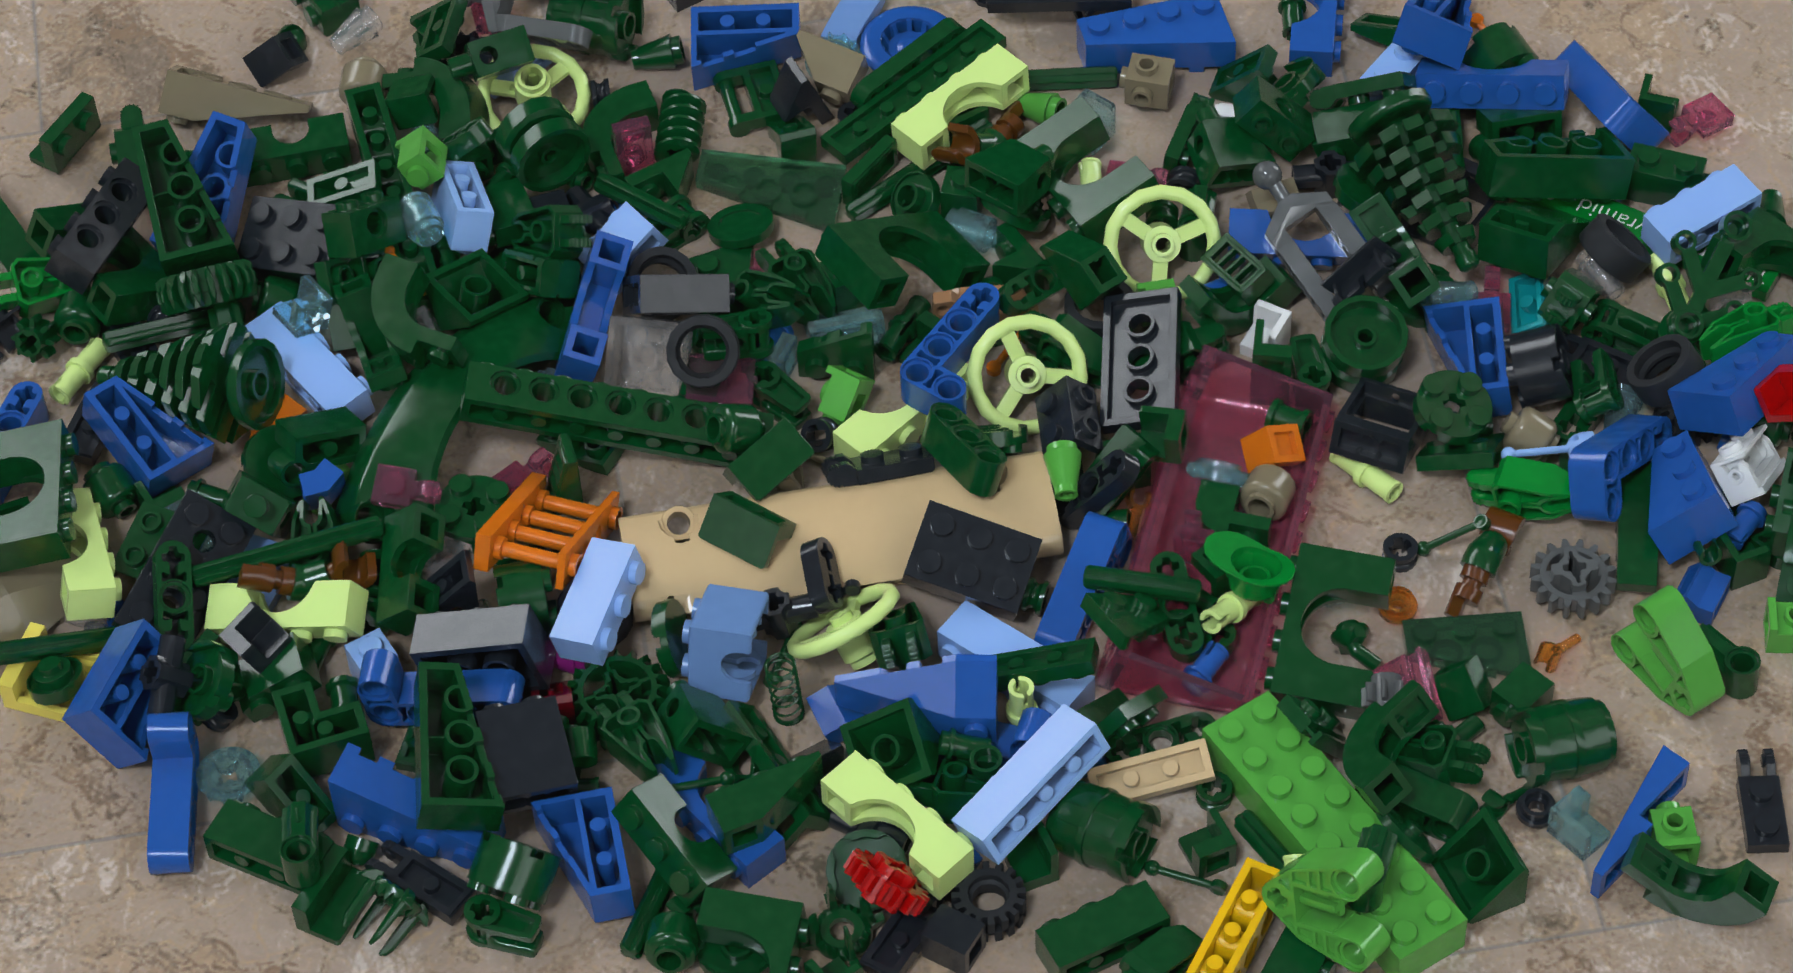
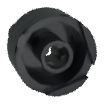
(1539, 365)

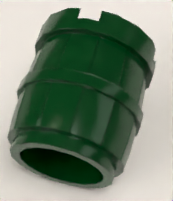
(609, 20)
(1560, 740)
(1104, 830)

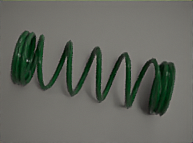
(785, 698)

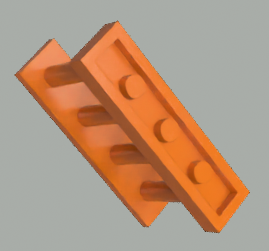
(526, 508)

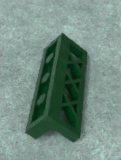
(767, 754)

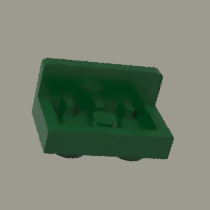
(67, 134)
(1121, 716)

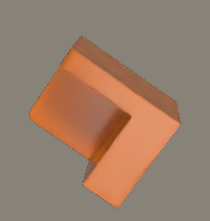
(1273, 445)

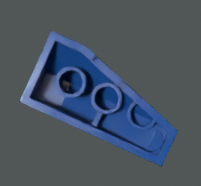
(949, 694)

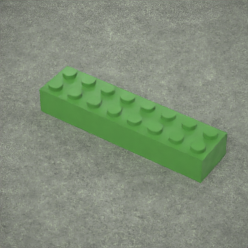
(1313, 807)

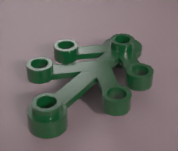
(1705, 283)

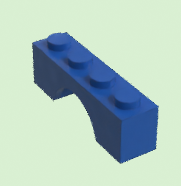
(1317, 35)
(1524, 87)
(1249, 229)
(593, 306)
(753, 861)

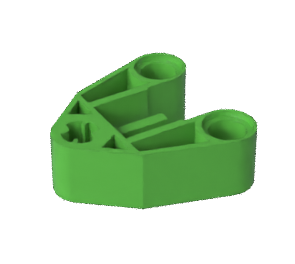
(1670, 652)
(1312, 899)

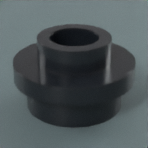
(1534, 799)

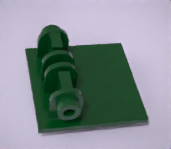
(143, 537)

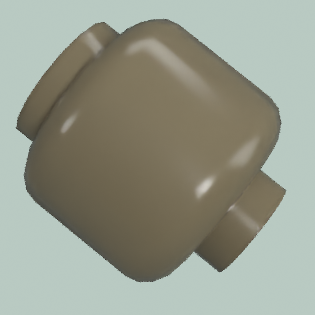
(360, 72)
(1529, 430)
(1267, 492)

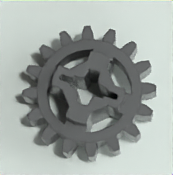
(1572, 578)

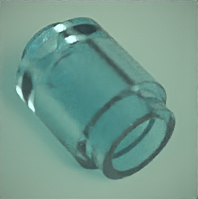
(421, 219)
(974, 227)

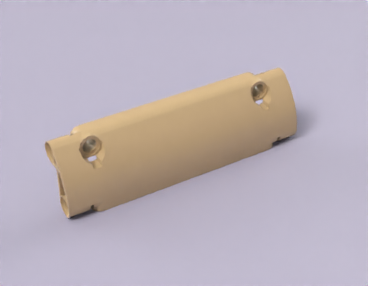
(865, 523)

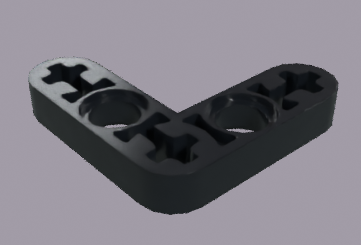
(1112, 473)

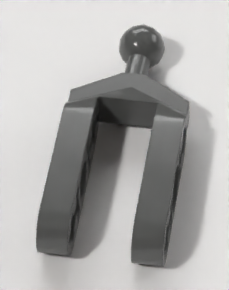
(539, 31)
(1290, 212)

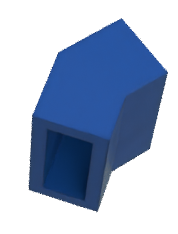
(323, 481)
(1704, 591)
(828, 714)

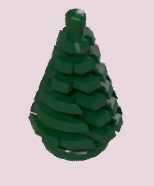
(1418, 169)
(210, 380)

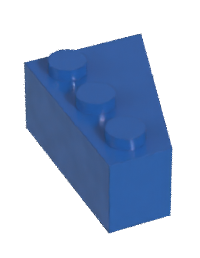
(1435, 30)
(740, 37)
(1471, 340)
(1722, 394)
(144, 437)
(1685, 499)
(112, 701)
(591, 850)

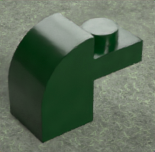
(1220, 512)

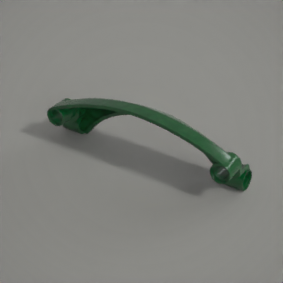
(426, 406)

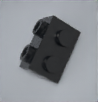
(1069, 413)

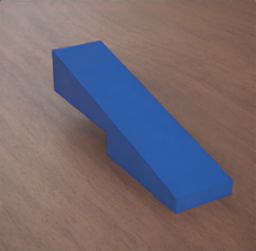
(1661, 784)

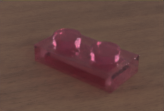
(633, 144)

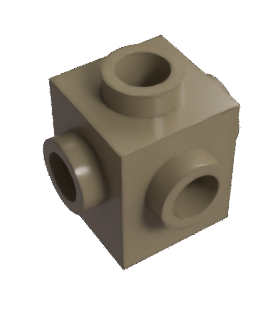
(1148, 81)

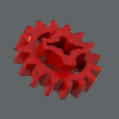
(886, 882)

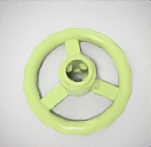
(535, 82)
(1149, 234)
(1017, 363)
(847, 629)

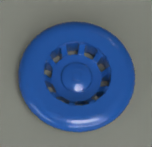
(901, 26)

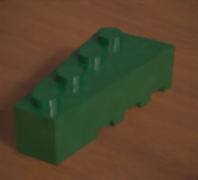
(1556, 167)
(180, 211)
(451, 765)

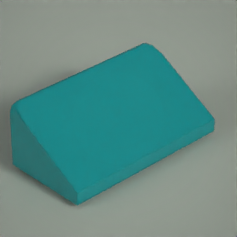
(1526, 302)

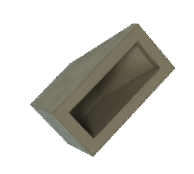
(832, 67)

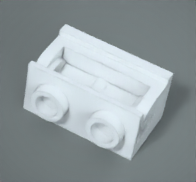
(1747, 466)

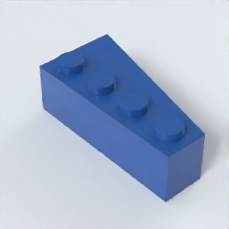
(1182, 30)
(224, 166)
(382, 804)

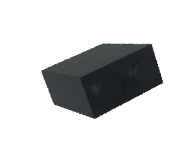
(527, 751)

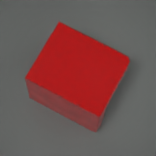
(1776, 394)

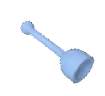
(1573, 441)

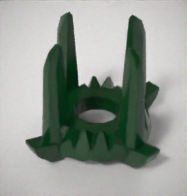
(386, 893)
(853, 945)

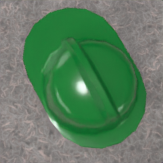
(1251, 568)

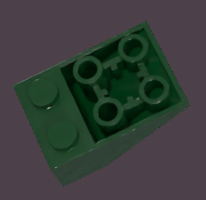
(1528, 237)

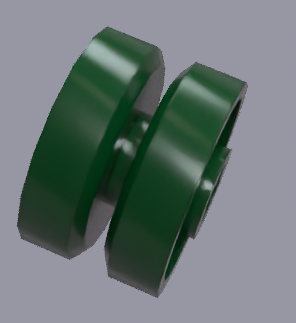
(542, 144)
(1364, 340)

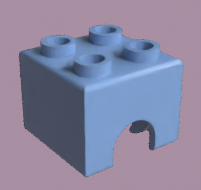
(722, 644)

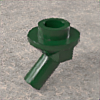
(1349, 639)

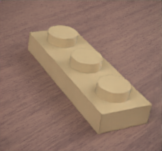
(1157, 771)

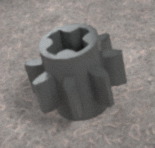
(1381, 688)

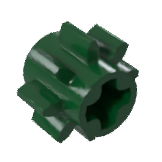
(36, 337)

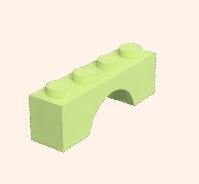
(989, 81)
(881, 430)
(89, 581)
(329, 611)
(863, 793)

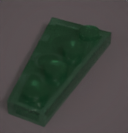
(787, 187)

